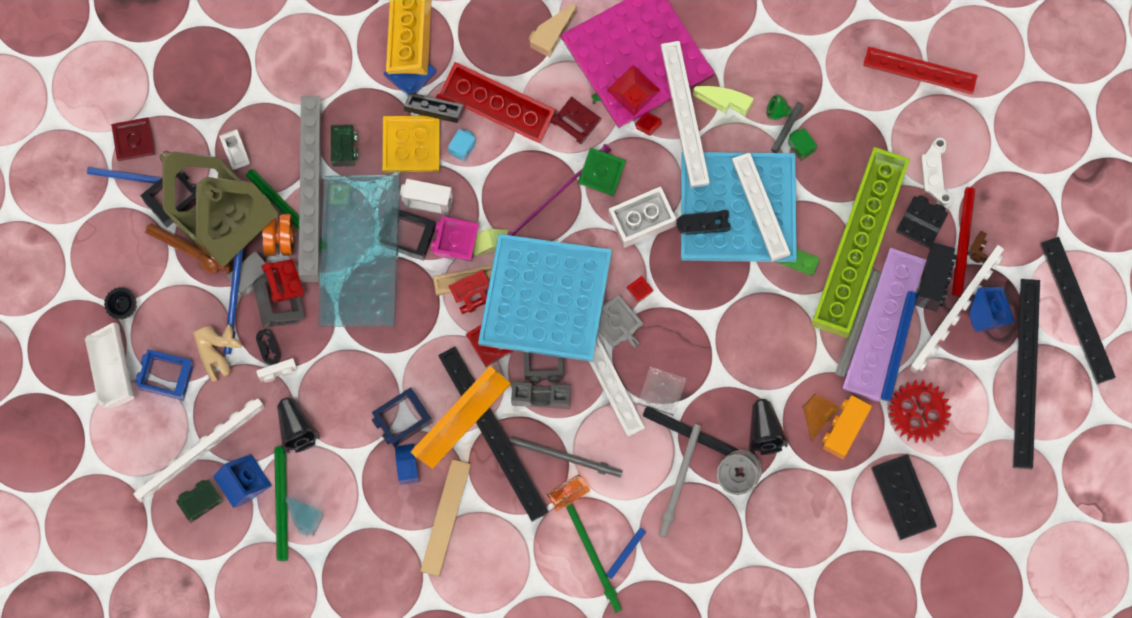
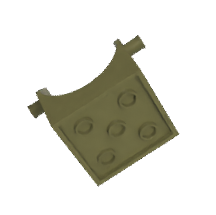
(226, 208)

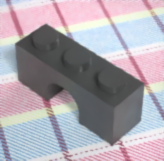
(544, 397)

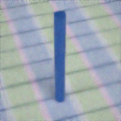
(122, 175)

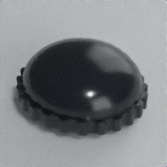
(120, 303)

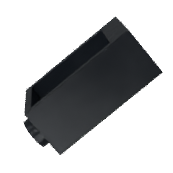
(184, 206)
(426, 238)

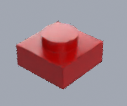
(648, 124)
(639, 289)

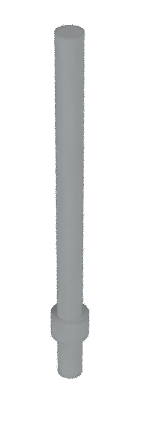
(668, 516)

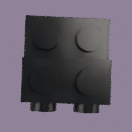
(922, 221)

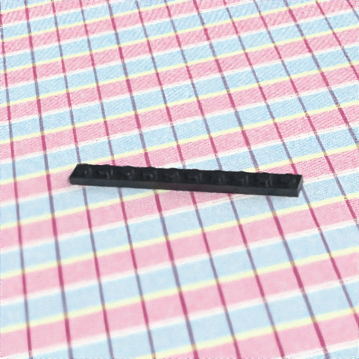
(1026, 374)
(496, 440)

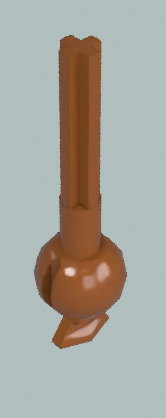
(206, 263)

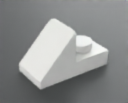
(234, 149)

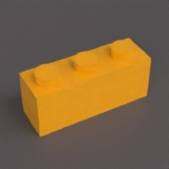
(846, 426)

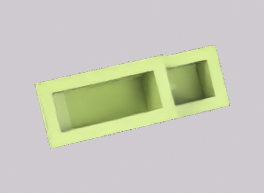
(724, 99)

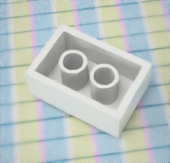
(642, 217)

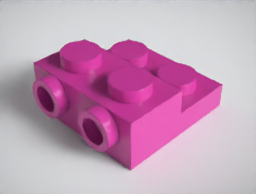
(455, 239)

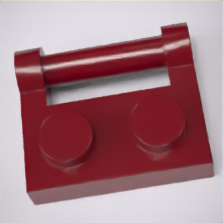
(578, 115)

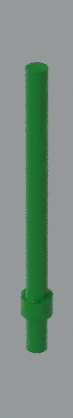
(609, 592)

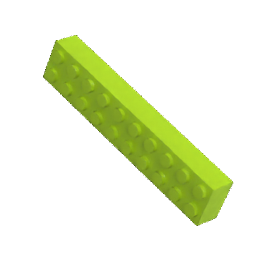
(860, 242)

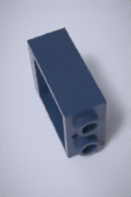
(387, 436)

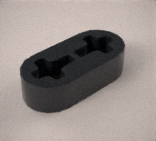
(272, 345)

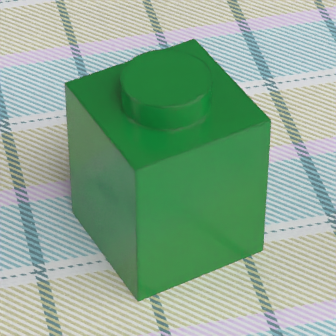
(802, 143)

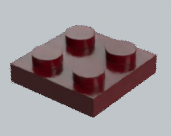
(133, 139)

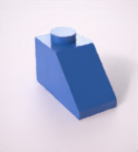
(406, 464)

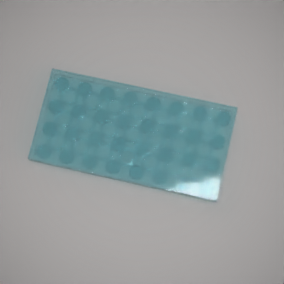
(359, 251)

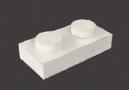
(283, 368)

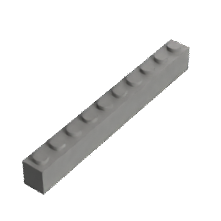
(310, 189)

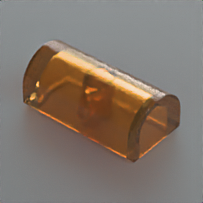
(568, 492)

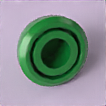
(777, 108)

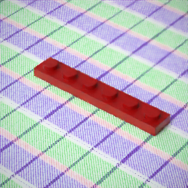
(920, 70)

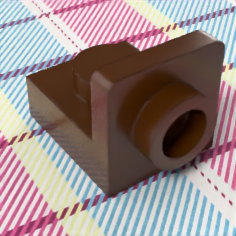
(979, 244)

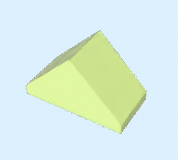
(487, 241)

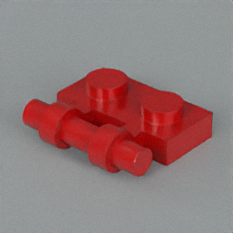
(468, 287)

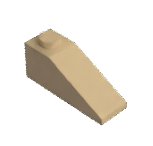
(548, 33)

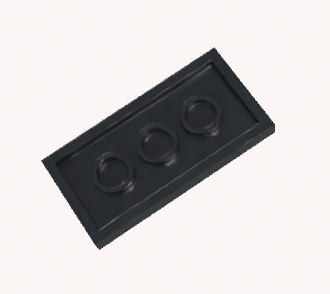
(903, 497)

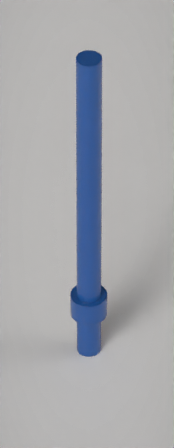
(234, 295)

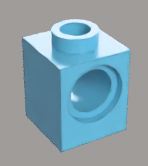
(462, 144)

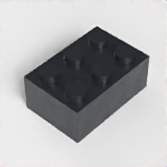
(936, 277)

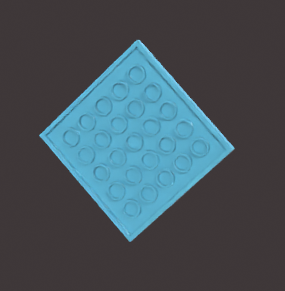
(726, 193)
(545, 297)

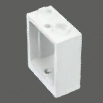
(427, 197)

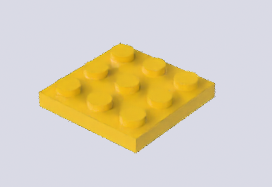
(411, 144)

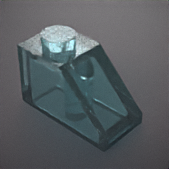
(304, 517)

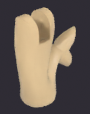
(210, 357)

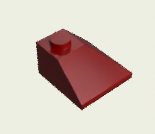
(633, 90)

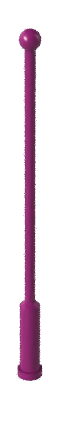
(605, 148)

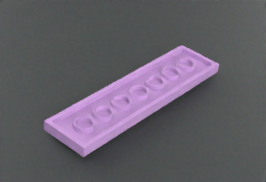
(876, 342)

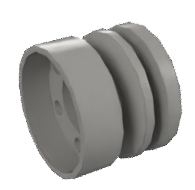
(728, 473)

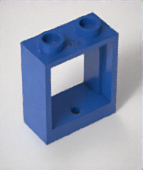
(183, 380)

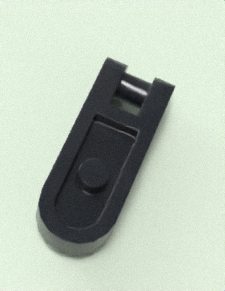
(703, 223)

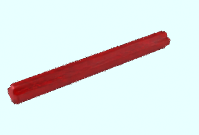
(963, 242)

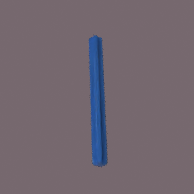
(899, 345)

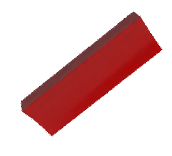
(498, 102)

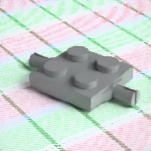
(619, 323)

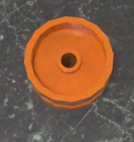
(279, 234)

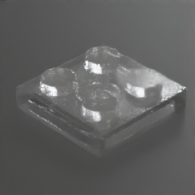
(662, 391)

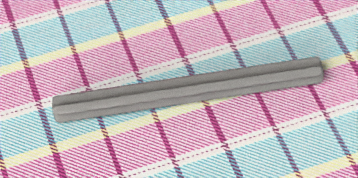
(858, 324)

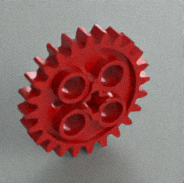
(903, 417)

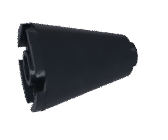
(295, 427)
(765, 429)

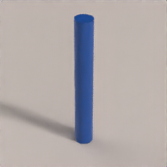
(625, 553)

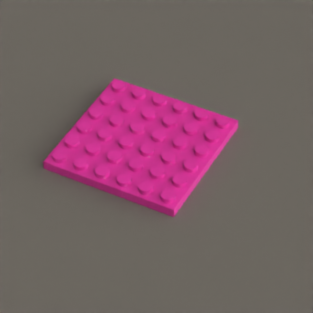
(633, 36)

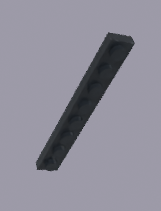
(1077, 310)

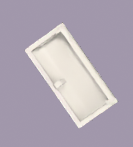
(109, 366)

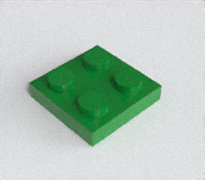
(601, 171)

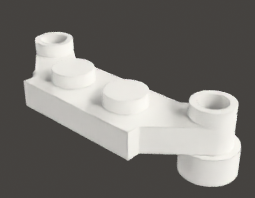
(933, 173)

